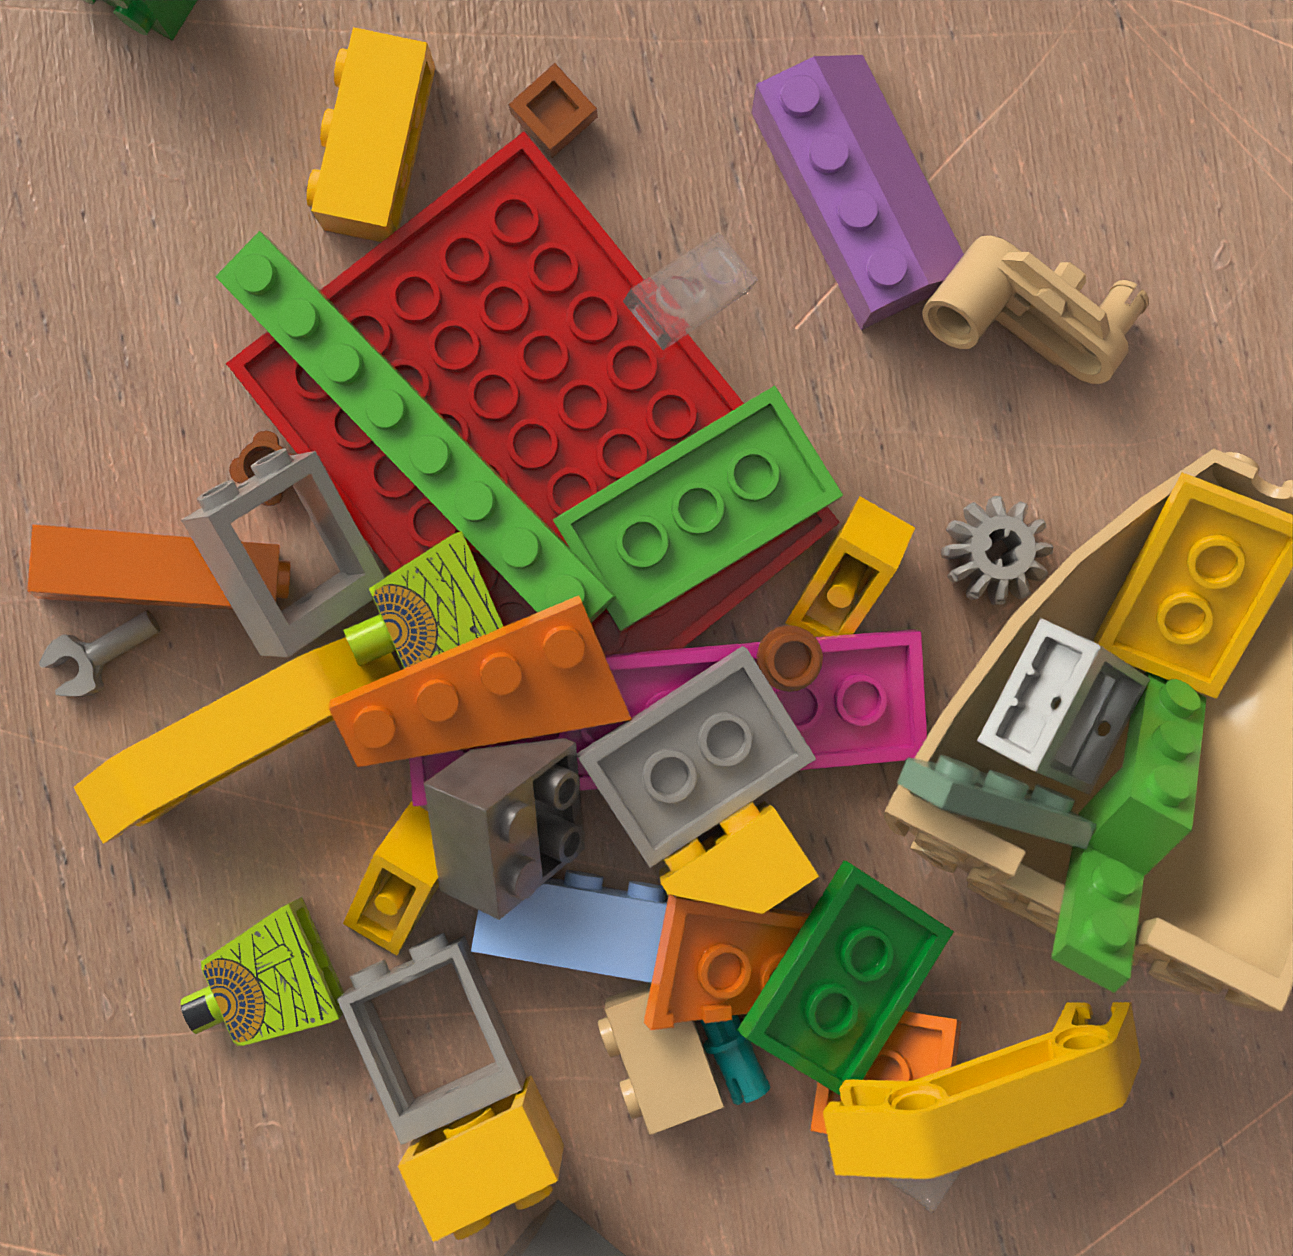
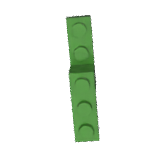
(1138, 823)

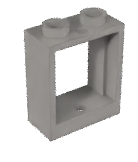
(291, 629)
(1092, 691)
(461, 1097)

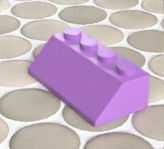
(856, 184)

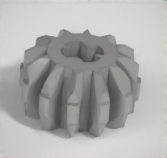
(1017, 561)

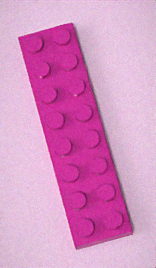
(856, 711)

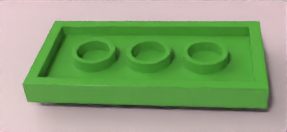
(699, 507)

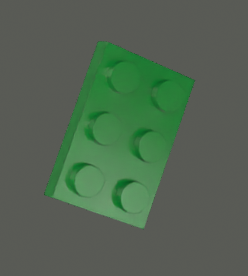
(845, 979)

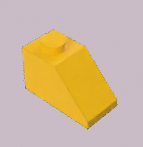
(852, 571)
(396, 883)

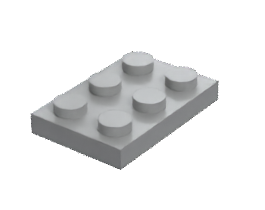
(696, 756)

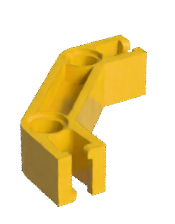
(223, 738)
(987, 1102)

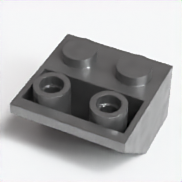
(505, 821)

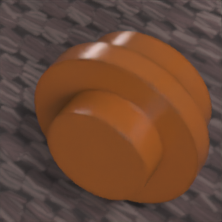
(789, 658)

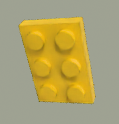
(1200, 585)

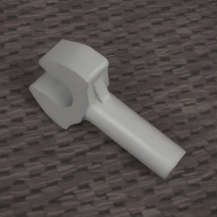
(94, 655)

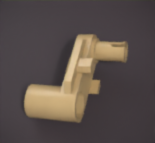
(1036, 306)

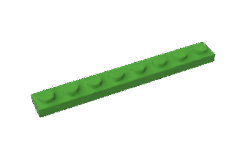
(410, 430)

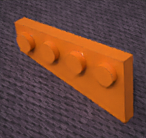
(495, 689)
(715, 960)

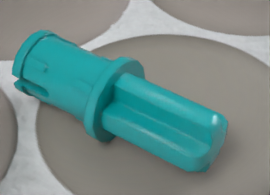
(736, 1060)

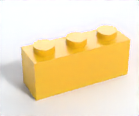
(371, 135)

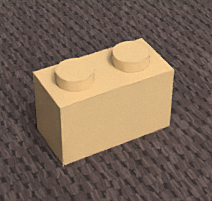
(665, 1067)

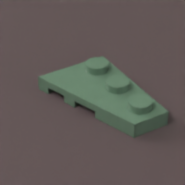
(997, 799)

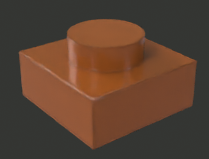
(553, 110)

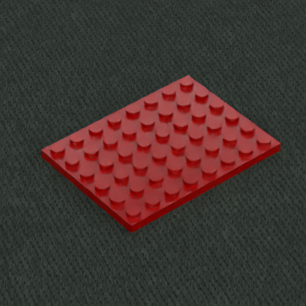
(521, 340)

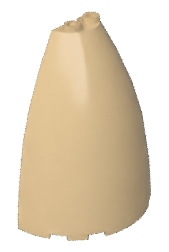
(1224, 894)

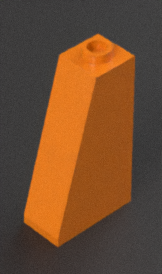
(136, 568)

